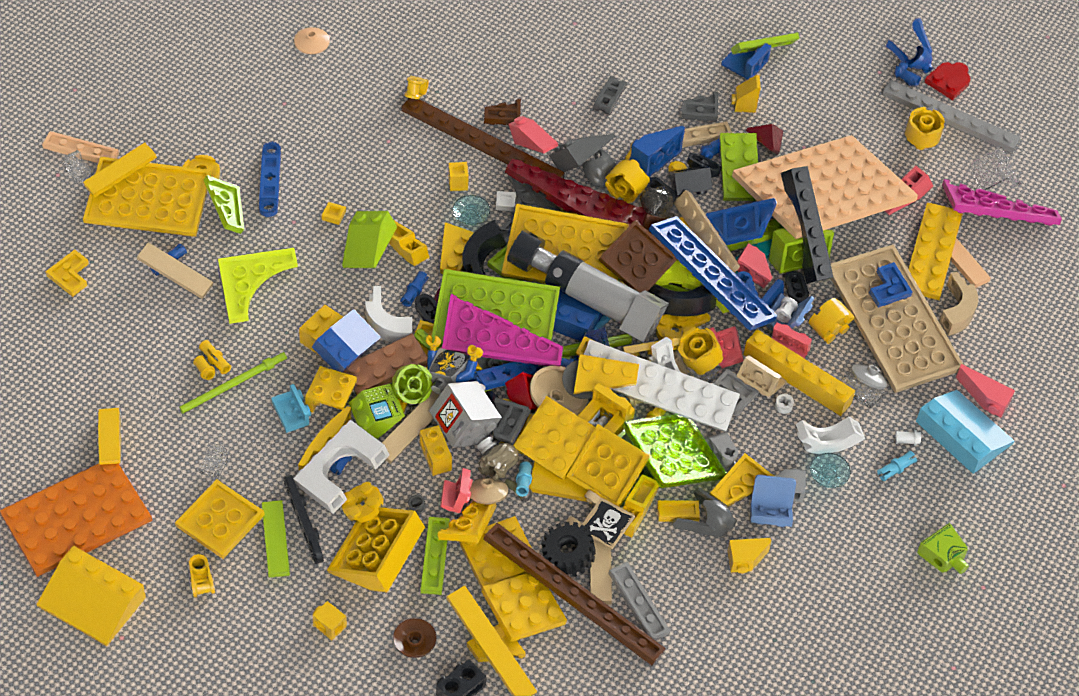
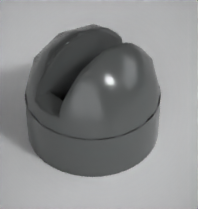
(415, 501)

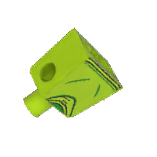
(945, 550)

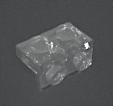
(864, 394)

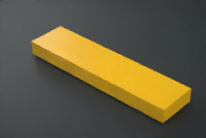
(119, 169)

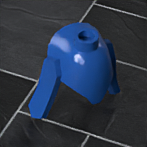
(923, 57)

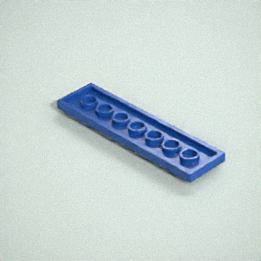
(713, 273)

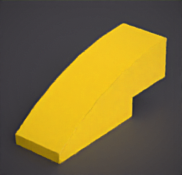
(408, 246)
(109, 436)
(640, 501)

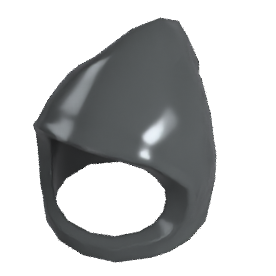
(599, 168)

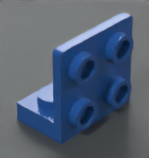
(747, 63)

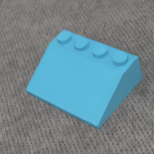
(963, 430)

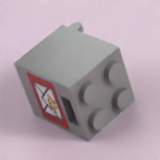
(465, 413)

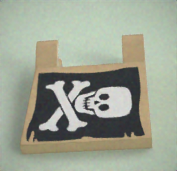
(605, 520)

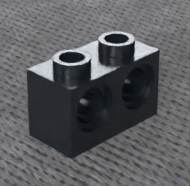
(463, 686)

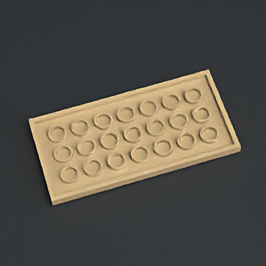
(901, 334)

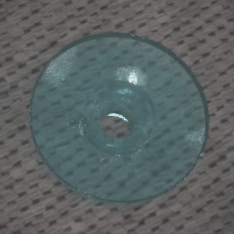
(471, 210)
(833, 464)

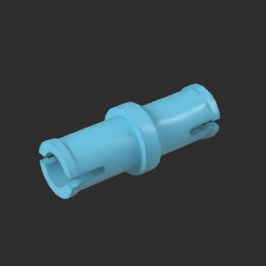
(897, 465)
(523, 479)

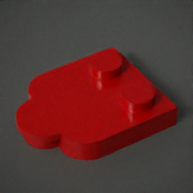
(949, 79)

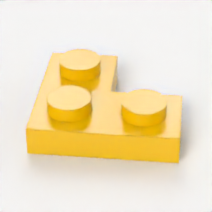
(65, 273)

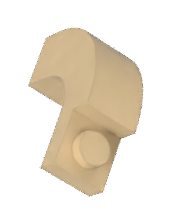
(960, 316)

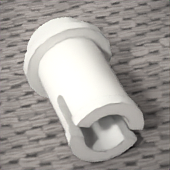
(908, 437)

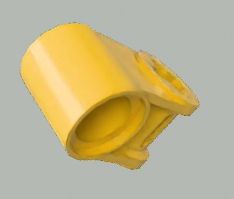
(416, 87)
(200, 578)

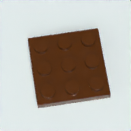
(638, 258)

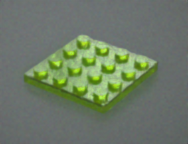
(675, 450)

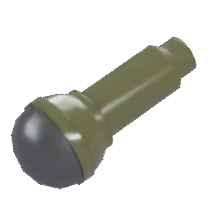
(512, 485)

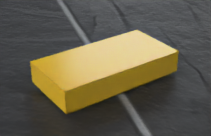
(672, 509)

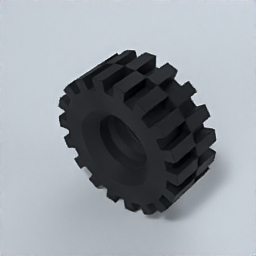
(569, 534)

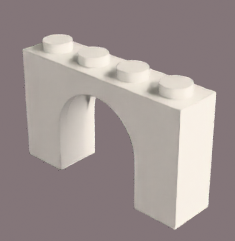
(349, 441)

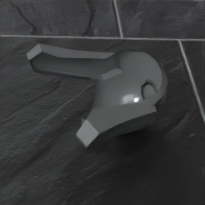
(718, 517)

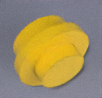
(676, 165)

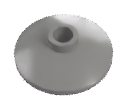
(869, 375)

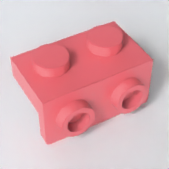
(795, 341)
(730, 346)
(456, 494)

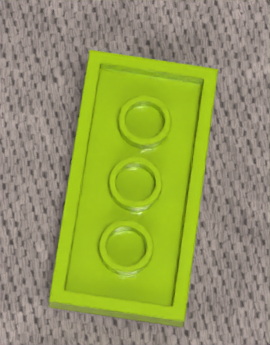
(736, 151)

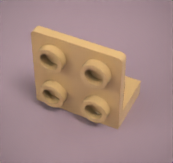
(760, 377)

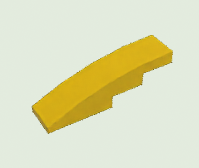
(325, 435)

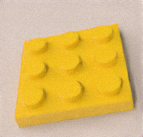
(554, 437)
(608, 465)
(219, 519)
(487, 562)
(523, 606)

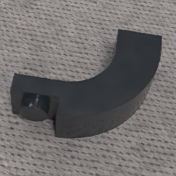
(481, 245)
(686, 302)

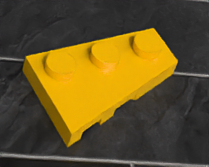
(453, 246)
(604, 371)
(738, 481)
(470, 525)

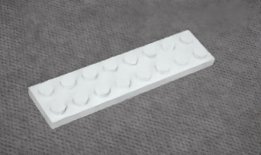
(673, 390)

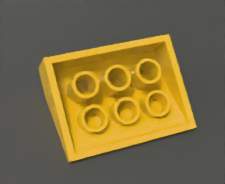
(377, 549)
(91, 596)

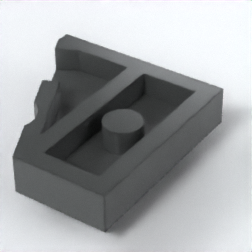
(701, 108)
(512, 420)

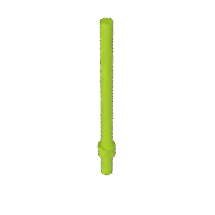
(267, 364)

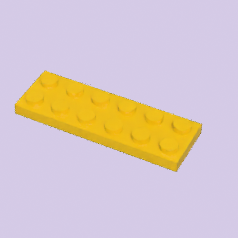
(934, 249)

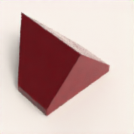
(769, 136)

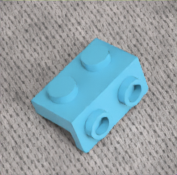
(291, 409)

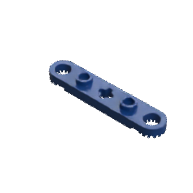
(270, 189)
(494, 376)

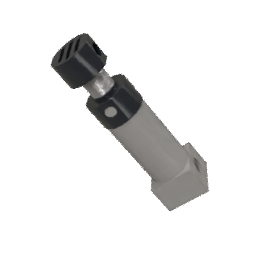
(633, 310)

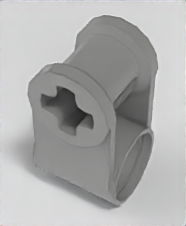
(723, 449)

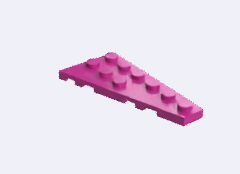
(993, 204)
(495, 336)

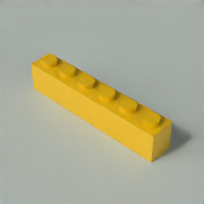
(800, 372)

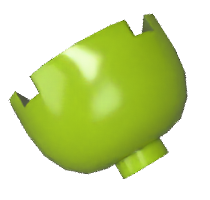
(412, 383)

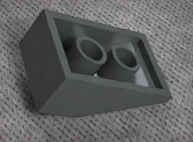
(575, 152)

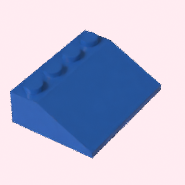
(574, 317)

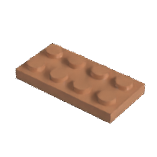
(380, 366)

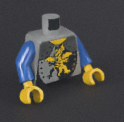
(450, 366)

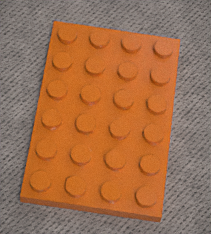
(75, 512)

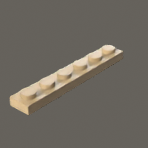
(704, 229)

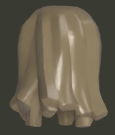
(499, 461)

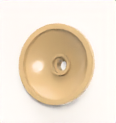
(549, 383)

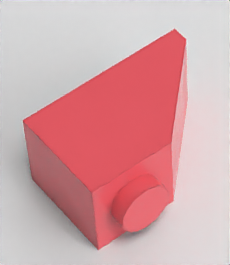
(755, 263)

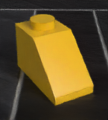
(747, 95)
(747, 553)

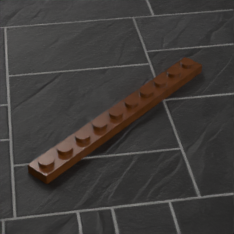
(471, 135)
(574, 594)

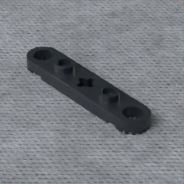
(310, 534)

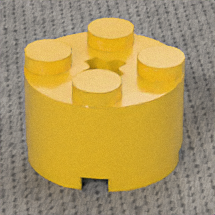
(924, 128)
(626, 180)
(831, 320)
(700, 350)

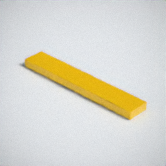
(490, 643)

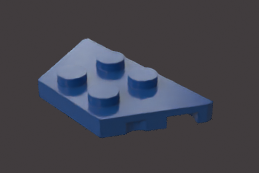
(743, 221)

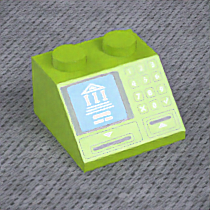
(377, 410)

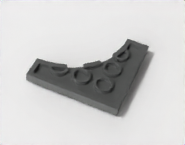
(528, 197)

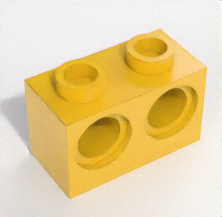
(435, 450)

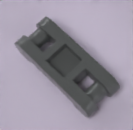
(610, 94)

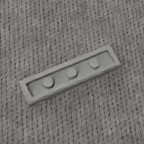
(639, 601)

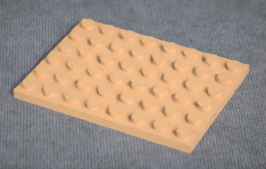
(844, 179)

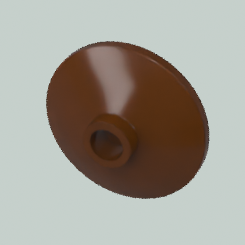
(417, 630)

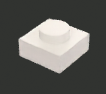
(505, 201)

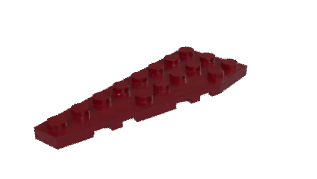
(574, 196)

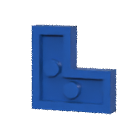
(893, 287)

